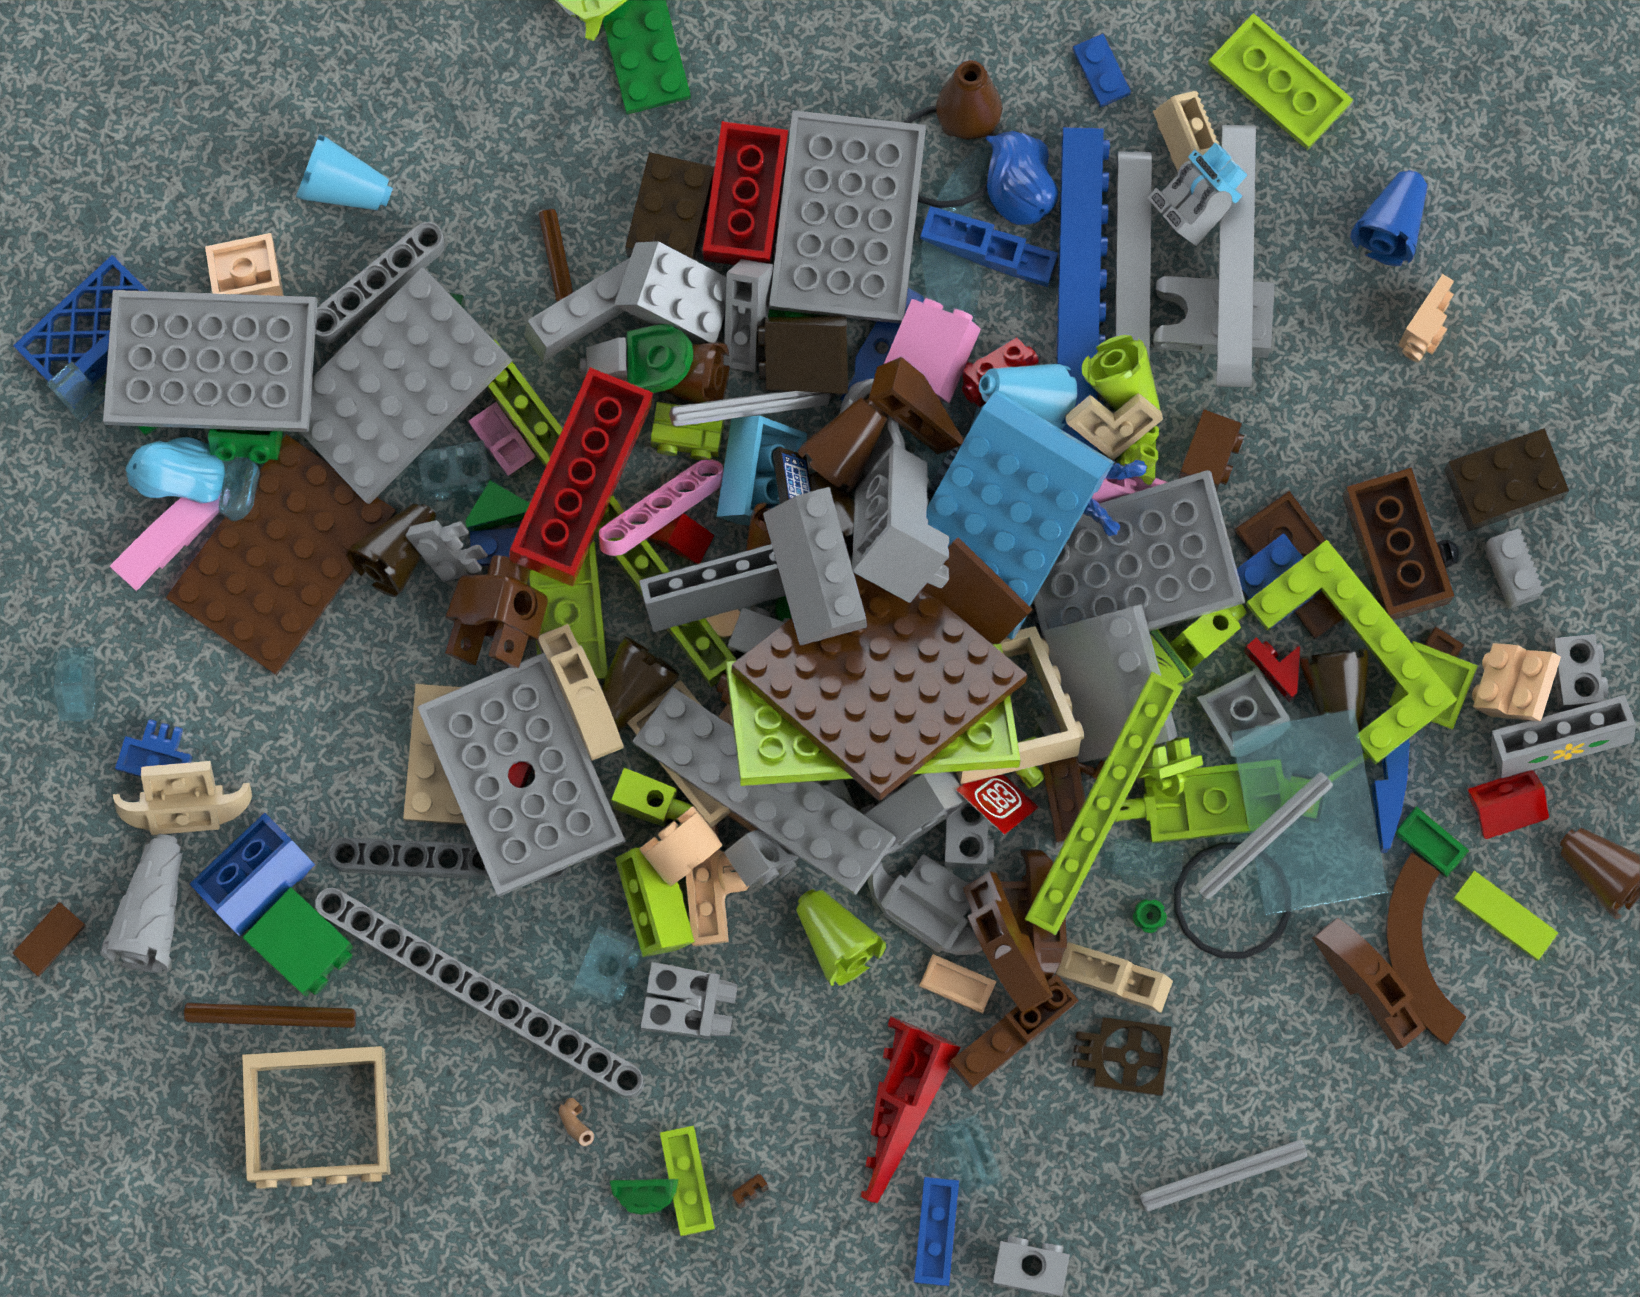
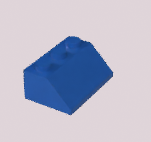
(252, 874)

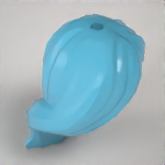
(176, 469)

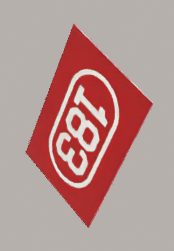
(998, 801)

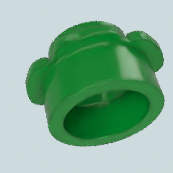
(1154, 907)

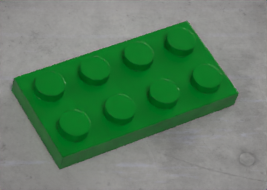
(645, 55)

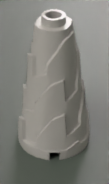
(146, 913)

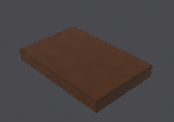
(979, 595)

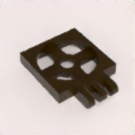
(1098, 1052)

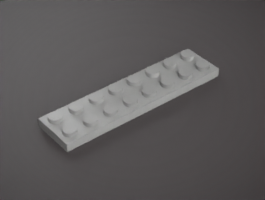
(794, 814)

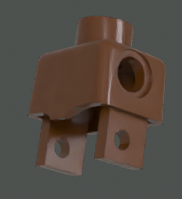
(498, 608)

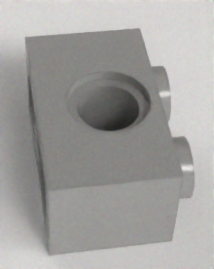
(1010, 1274)

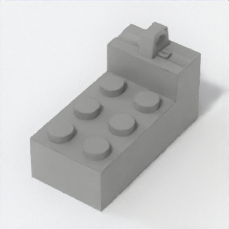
(891, 528)

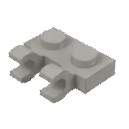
(443, 551)

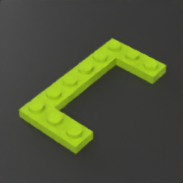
(1328, 572)

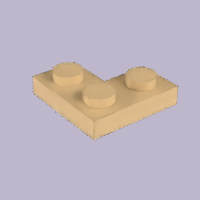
(1113, 431)

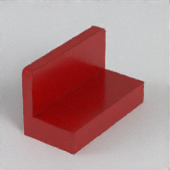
(1509, 803)

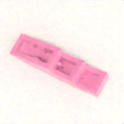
(164, 540)

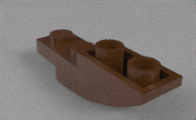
(1004, 945)
(1369, 975)
(1011, 1035)

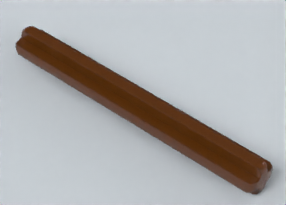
(270, 1015)

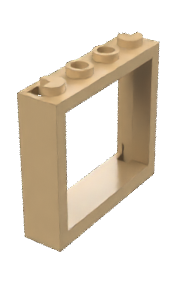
(1050, 747)
(312, 1059)

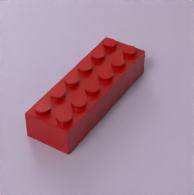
(581, 476)

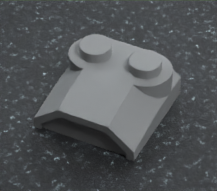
(1241, 706)

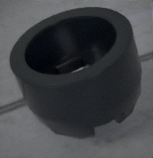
(1453, 550)

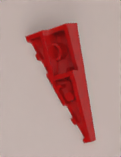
(914, 1077)

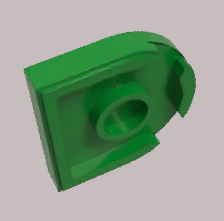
(658, 357)

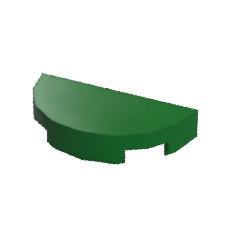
(644, 1196)

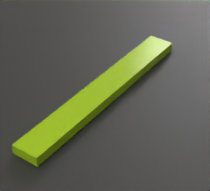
(1103, 803)

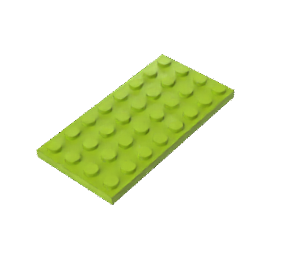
(776, 752)

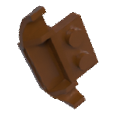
(1021, 895)

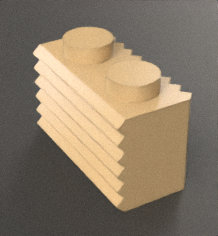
(1184, 127)

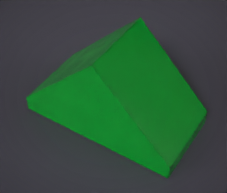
(496, 508)

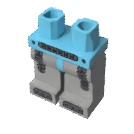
(1200, 193)

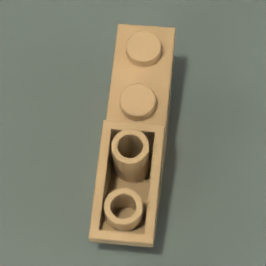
(581, 692)

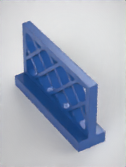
(93, 362)

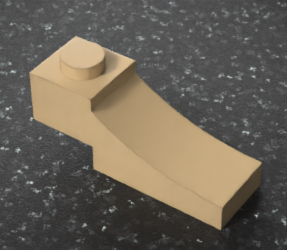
(1115, 977)

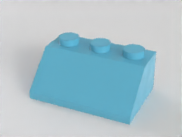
(750, 468)

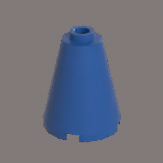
(1393, 220)

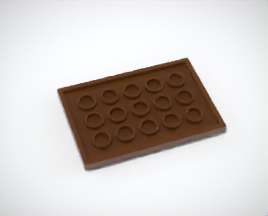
(284, 562)

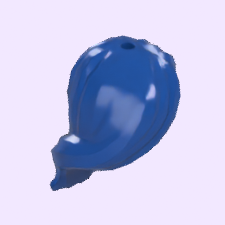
(1020, 178)

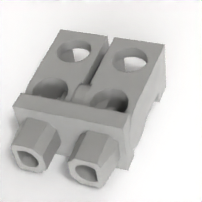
(697, 999)

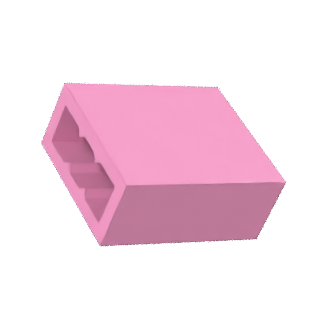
(935, 344)

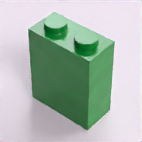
(299, 943)

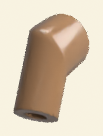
(573, 1126)

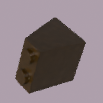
(804, 354)

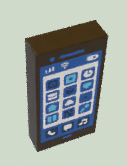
(791, 474)

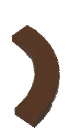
(1407, 950)

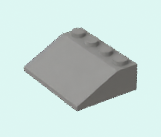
(1104, 671)

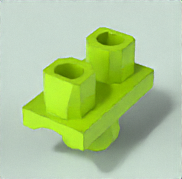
(1143, 450)
(1169, 768)

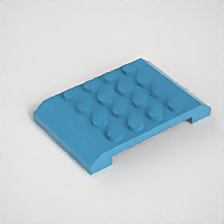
(1016, 493)

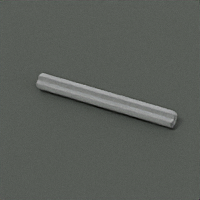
(746, 406)
(1264, 835)
(1223, 1175)

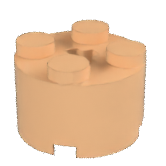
(681, 846)

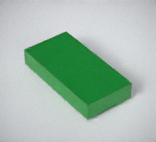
(1431, 841)

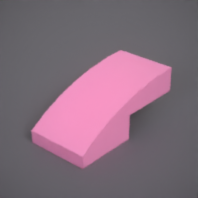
(501, 439)

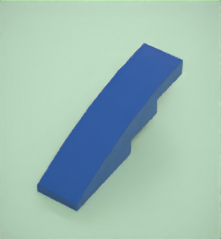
(988, 247)
(1389, 794)

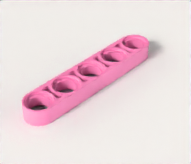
(655, 517)

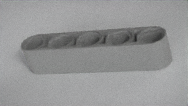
(382, 267)

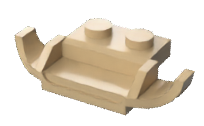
(182, 800)

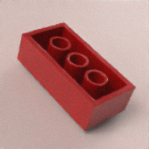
(745, 194)

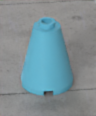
(342, 179)
(1039, 388)

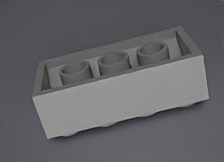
(815, 567)

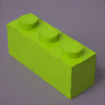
(654, 906)

